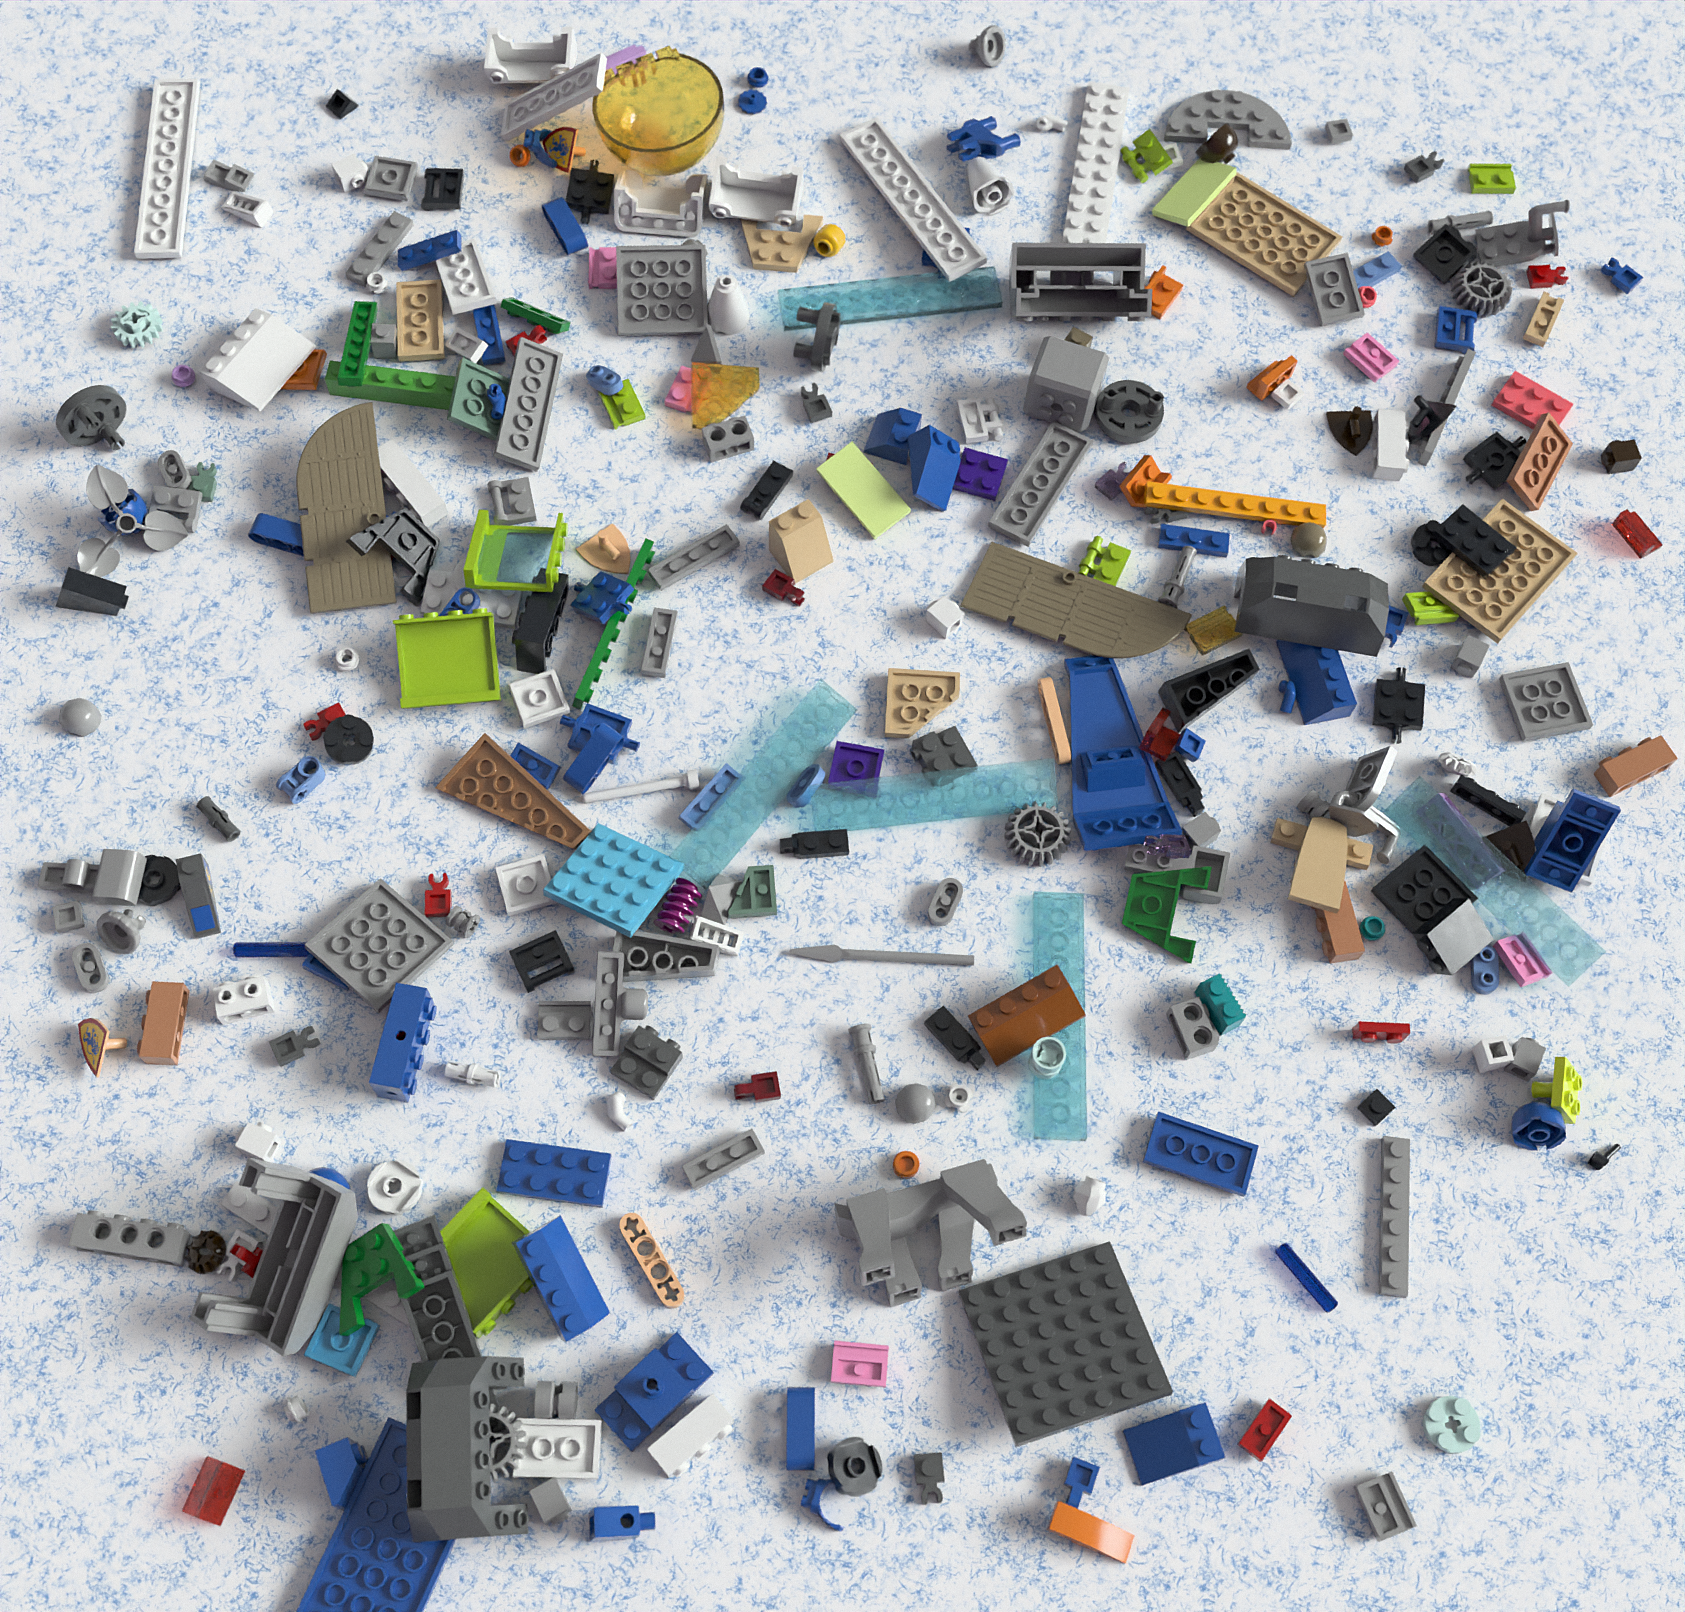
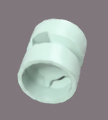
(1047, 1058)

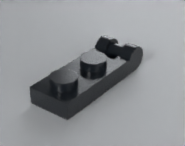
(767, 490)

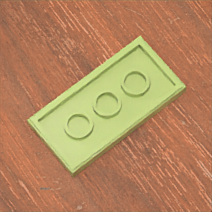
(1194, 192)
(863, 490)

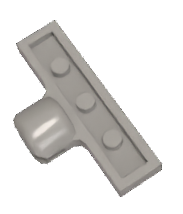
(613, 1003)

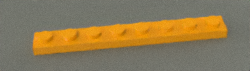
(1233, 504)

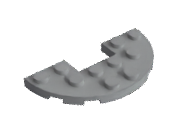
(1237, 109)

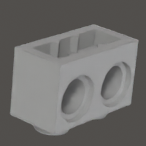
(729, 443)
(1187, 1029)

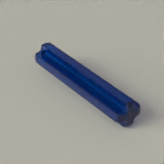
(270, 949)
(1306, 1277)

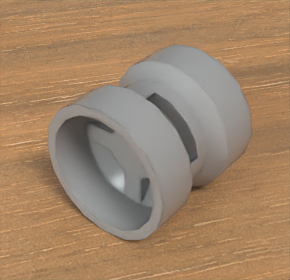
(1313, 805)

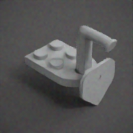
(1521, 240)
(1354, 805)

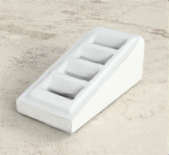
(249, 208)
(717, 928)

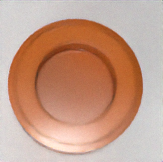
(906, 1164)

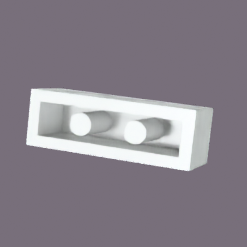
(1389, 445)
(692, 1436)

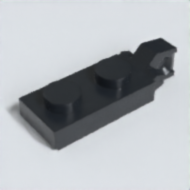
(1181, 782)
(816, 844)
(955, 1038)

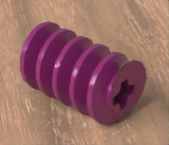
(678, 906)

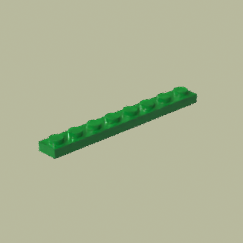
(611, 632)

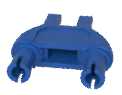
(980, 141)

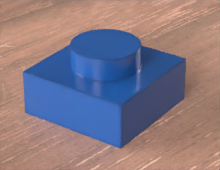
(1189, 745)

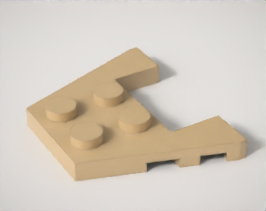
(780, 249)

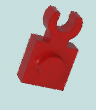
(1543, 277)
(325, 718)
(438, 900)

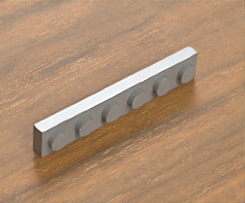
(1449, 397)
(1394, 1217)

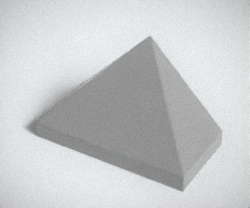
(707, 348)
(720, 899)

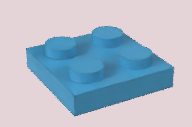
(340, 1351)

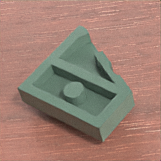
(755, 894)

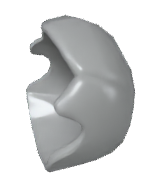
(79, 717)
(915, 1103)

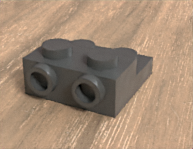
(942, 751)
(647, 1061)

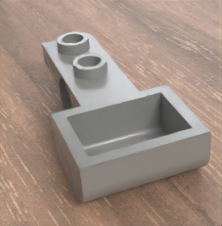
(1141, 862)
(112, 881)

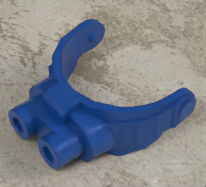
(532, 141)
(812, 1500)

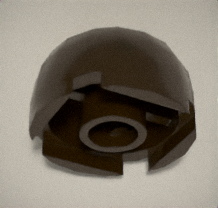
(1219, 146)

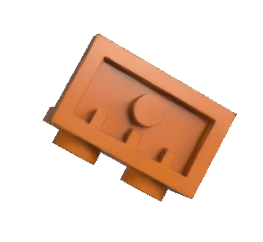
(1163, 291)
(1272, 377)
(1134, 484)

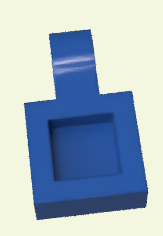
(1081, 1479)

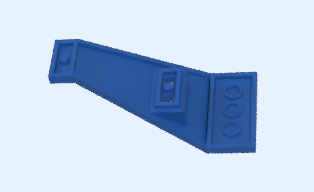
(1113, 781)

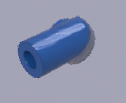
(497, 400)
(1289, 697)

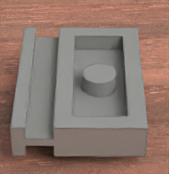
(564, 1020)
(1385, 1506)

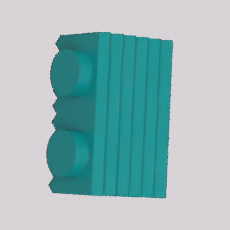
(1221, 1004)

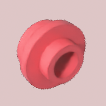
(1368, 293)

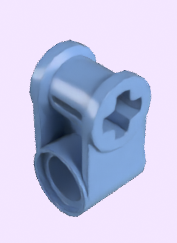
(300, 780)

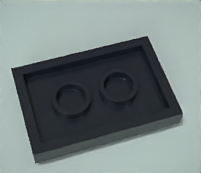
(1474, 541)

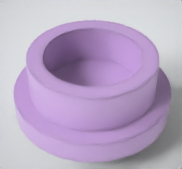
(183, 376)

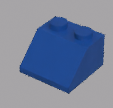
(890, 435)
(341, 1469)

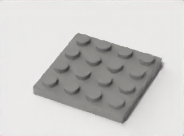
(661, 290)
(378, 944)

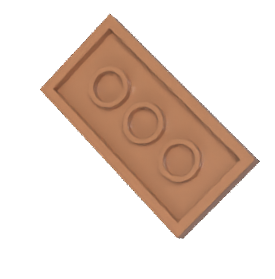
(1539, 462)

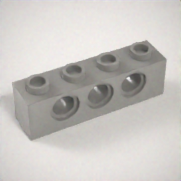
(170, 1252)

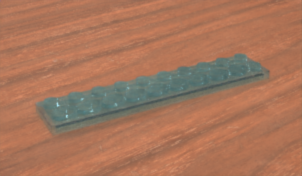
(894, 297)
(763, 784)
(932, 795)
(1496, 882)
(1059, 941)

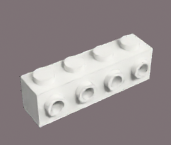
(410, 485)

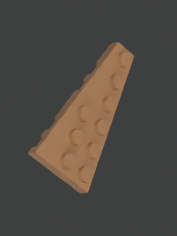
(503, 787)

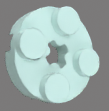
(1460, 1411)

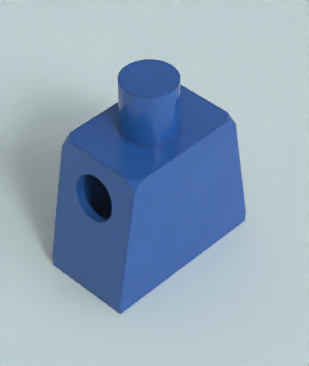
(606, 1525)

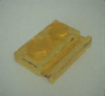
(1212, 630)

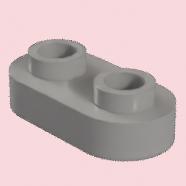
(174, 475)
(943, 903)
(91, 969)

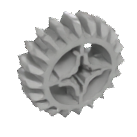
(1478, 294)
(1019, 837)
(503, 1439)

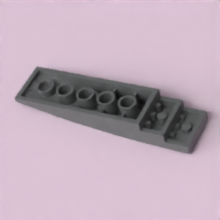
(438, 1310)

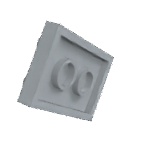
(1334, 289)

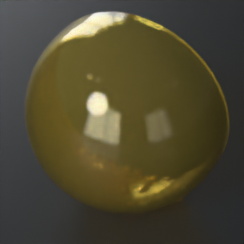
(660, 112)

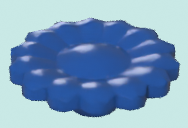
(752, 101)

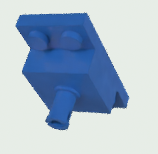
(1570, 839)
(653, 1391)

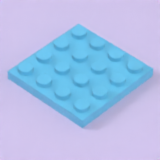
(613, 880)

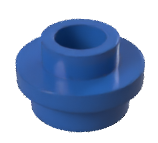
(757, 77)

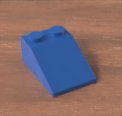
(933, 466)
(1174, 1444)

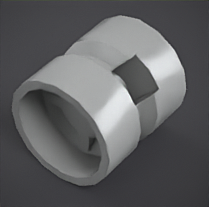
(556, 1400)

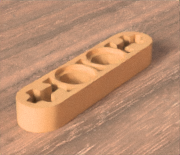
(1054, 721)
(649, 1261)

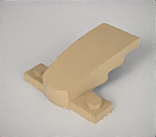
(1320, 860)

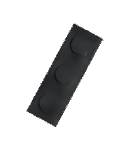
(1487, 801)

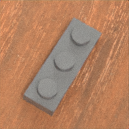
(659, 642)
(723, 1159)

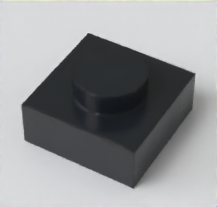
(1376, 1107)

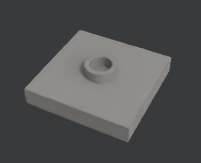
(391, 178)

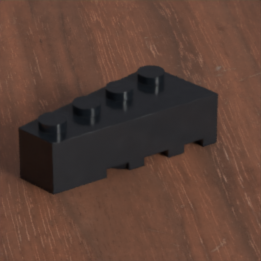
(538, 626)
(1206, 687)

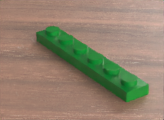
(357, 344)

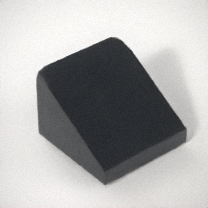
(341, 104)

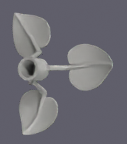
(105, 489)

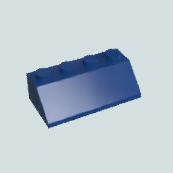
(1319, 681)
(561, 1279)

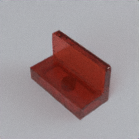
(1636, 533)
(1159, 739)
(213, 1491)

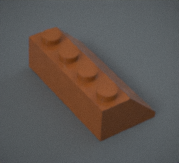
(1026, 1015)

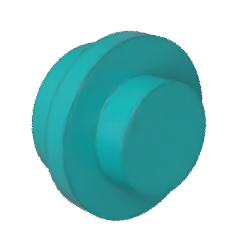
(1372, 928)

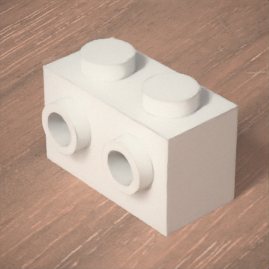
(243, 999)

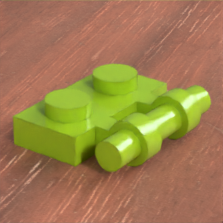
(1151, 151)
(1112, 562)

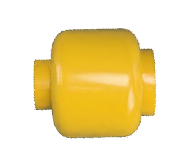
(829, 240)

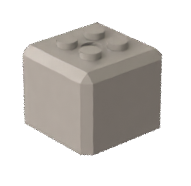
(1065, 383)

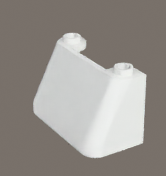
(528, 61)
(755, 194)
(659, 208)

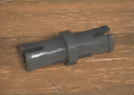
(218, 818)

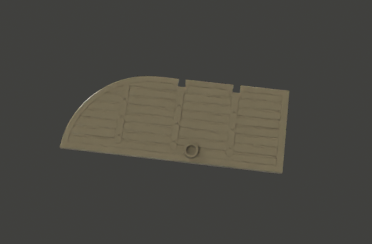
(343, 496)
(1070, 605)

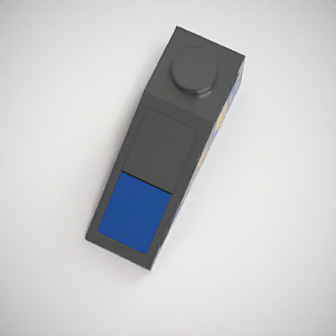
(198, 895)

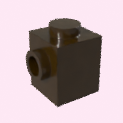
(1621, 456)

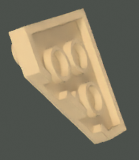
(917, 698)

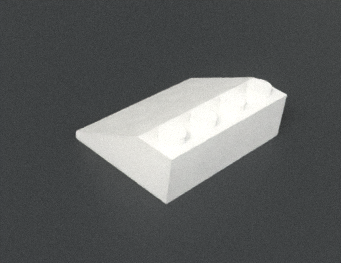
(256, 360)

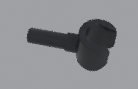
(1598, 1160)

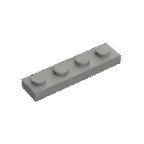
(379, 248)
(693, 557)

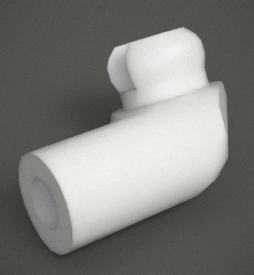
(1048, 122)
(615, 1111)

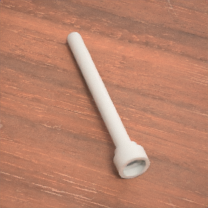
(689, 780)

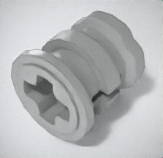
(463, 921)

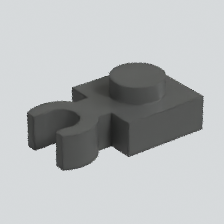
(1422, 168)
(815, 405)
(1167, 514)
(290, 1047)
(929, 1472)

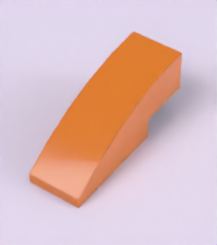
(1090, 1532)

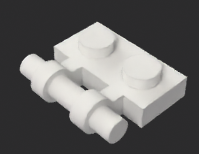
(973, 421)

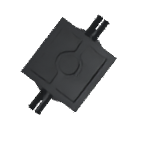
(589, 191)
(1493, 459)
(1398, 705)

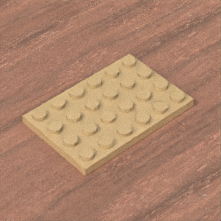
(1264, 233)
(1508, 593)

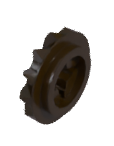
(206, 1263)

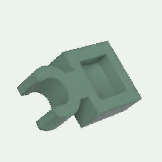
(204, 482)

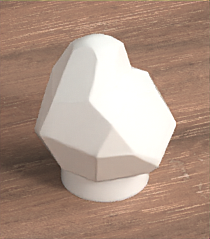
(1089, 1195)

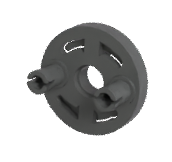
(826, 335)
(1134, 396)
(92, 416)

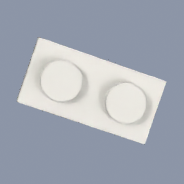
(466, 345)

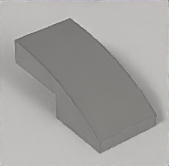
(227, 177)

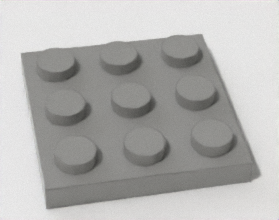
(1545, 701)

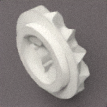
(1457, 764)

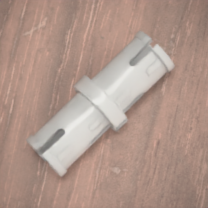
(472, 1073)

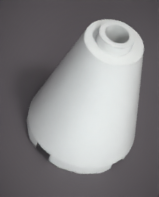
(988, 187)
(727, 307)

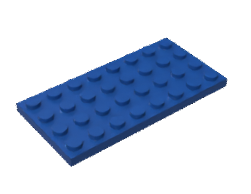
(372, 1551)

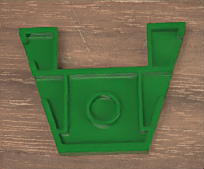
(1153, 904)
(367, 1265)

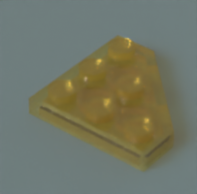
(720, 391)

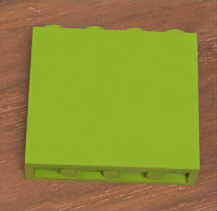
(447, 659)
(486, 1260)

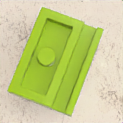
(1491, 179)
(623, 406)
(1428, 609)

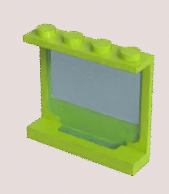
(514, 556)

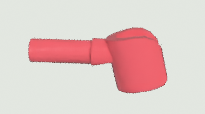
(1269, 523)

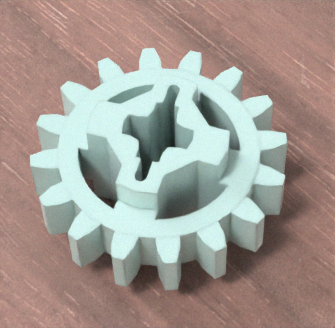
(137, 324)

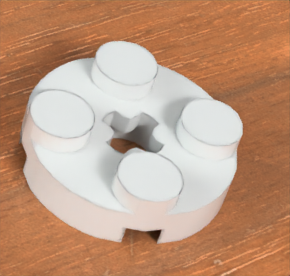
(400, 1201)

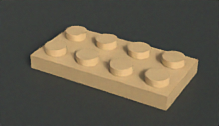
(420, 320)

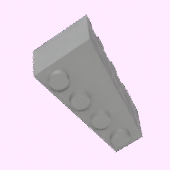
(665, 957)

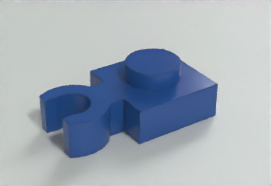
(1623, 278)
(1395, 624)

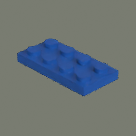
(1200, 1154)
(554, 1173)

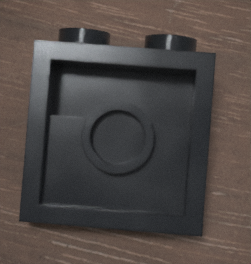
(1445, 253)

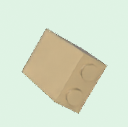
(800, 541)

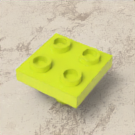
(1562, 1090)

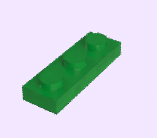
(535, 315)

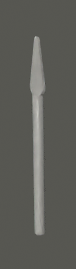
(834, 953)

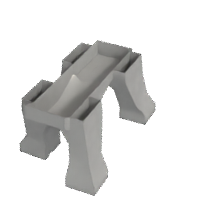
(957, 1198)

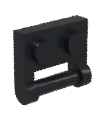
(449, 189)
(537, 954)

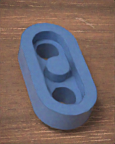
(604, 380)
(800, 793)
(1485, 967)

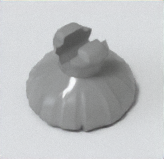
(989, 46)
(120, 930)

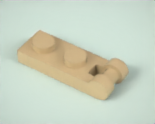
(1543, 319)

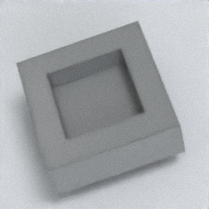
(1338, 131)
(68, 916)

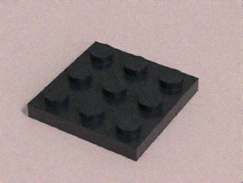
(1420, 889)

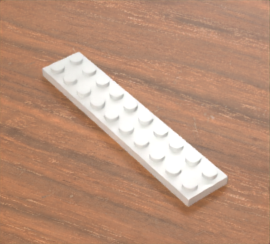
(1096, 164)
(167, 169)
(913, 199)

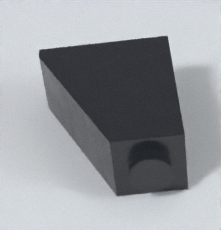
(91, 593)

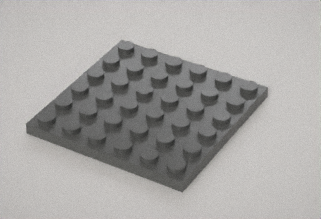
(1064, 1343)

